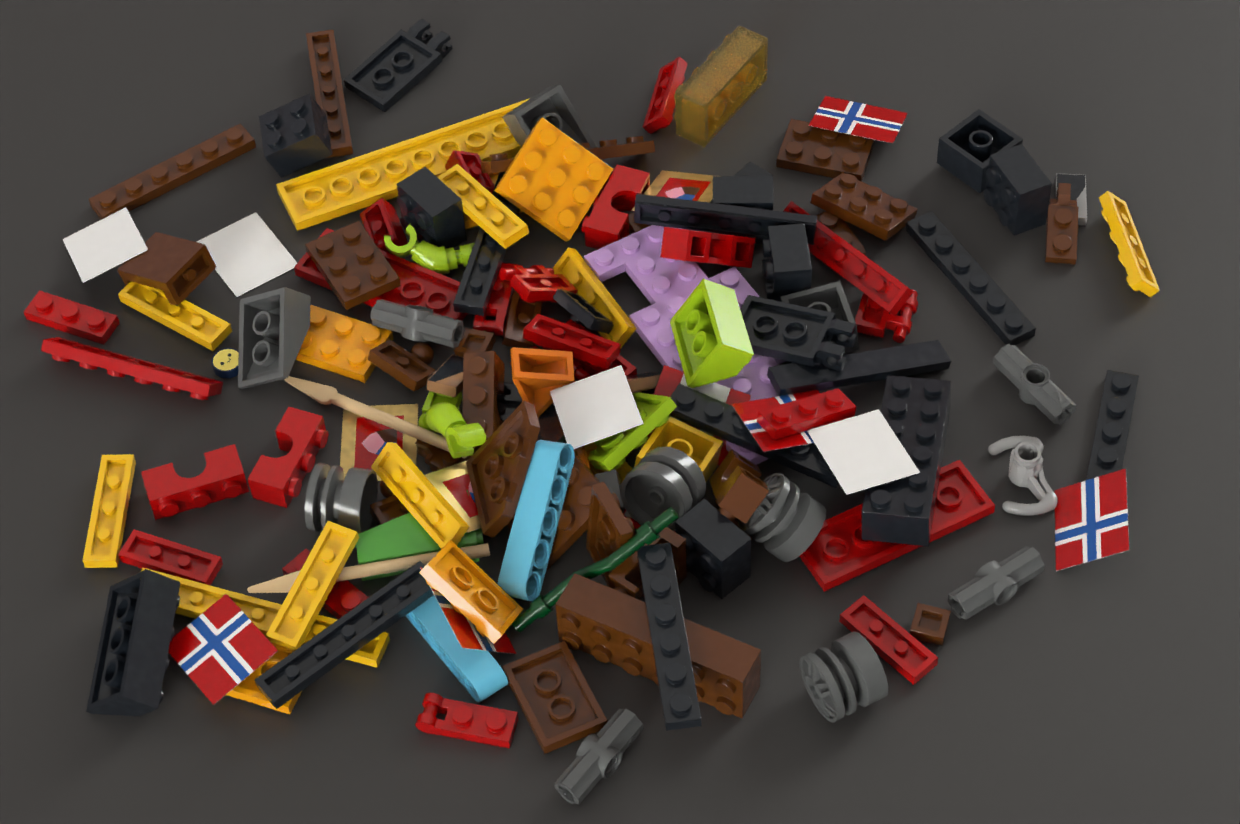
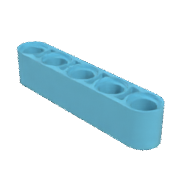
(536, 520)
(473, 668)

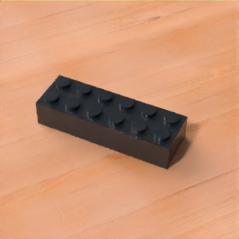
(919, 418)

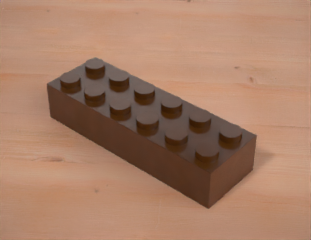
(617, 631)

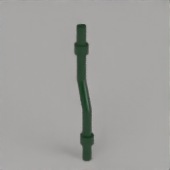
(645, 534)

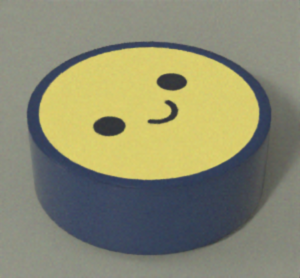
(225, 362)

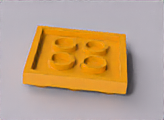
(553, 179)

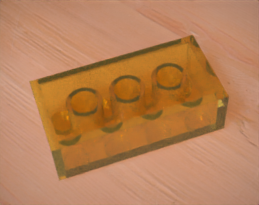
(721, 85)

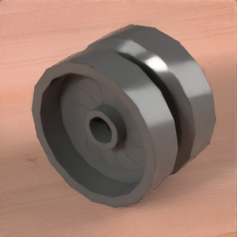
(662, 481)

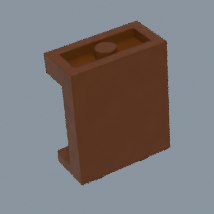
(169, 265)
(627, 576)

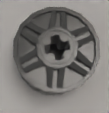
(340, 497)
(785, 519)
(844, 676)

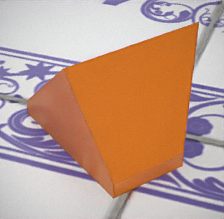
(539, 372)

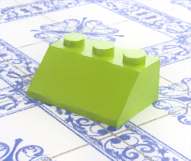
(711, 335)

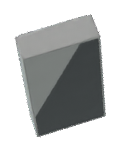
(1078, 192)

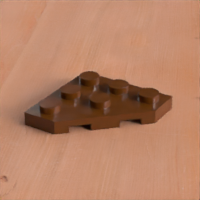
(501, 467)

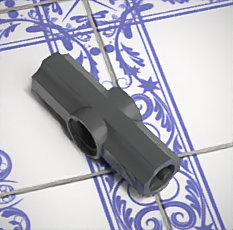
(417, 323)
(1034, 384)
(996, 582)
(599, 756)

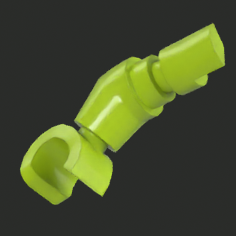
(429, 255)
(459, 435)

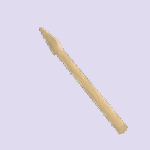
(329, 395)
(284, 583)

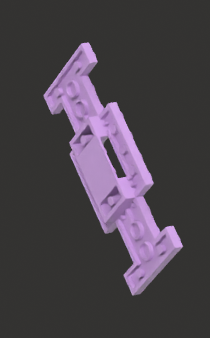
(667, 287)

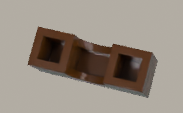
(481, 385)
(738, 487)

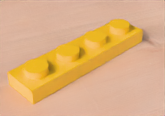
(485, 207)
(1130, 248)
(589, 286)
(185, 318)
(419, 495)
(109, 511)
(312, 586)

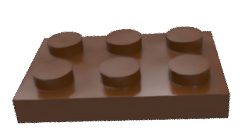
(823, 151)
(864, 206)
(352, 265)
(575, 510)
(606, 525)
(554, 697)

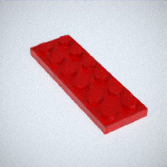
(418, 284)
(843, 555)

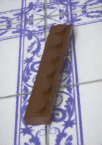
(329, 89)
(607, 149)
(173, 172)

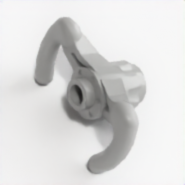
(1027, 472)

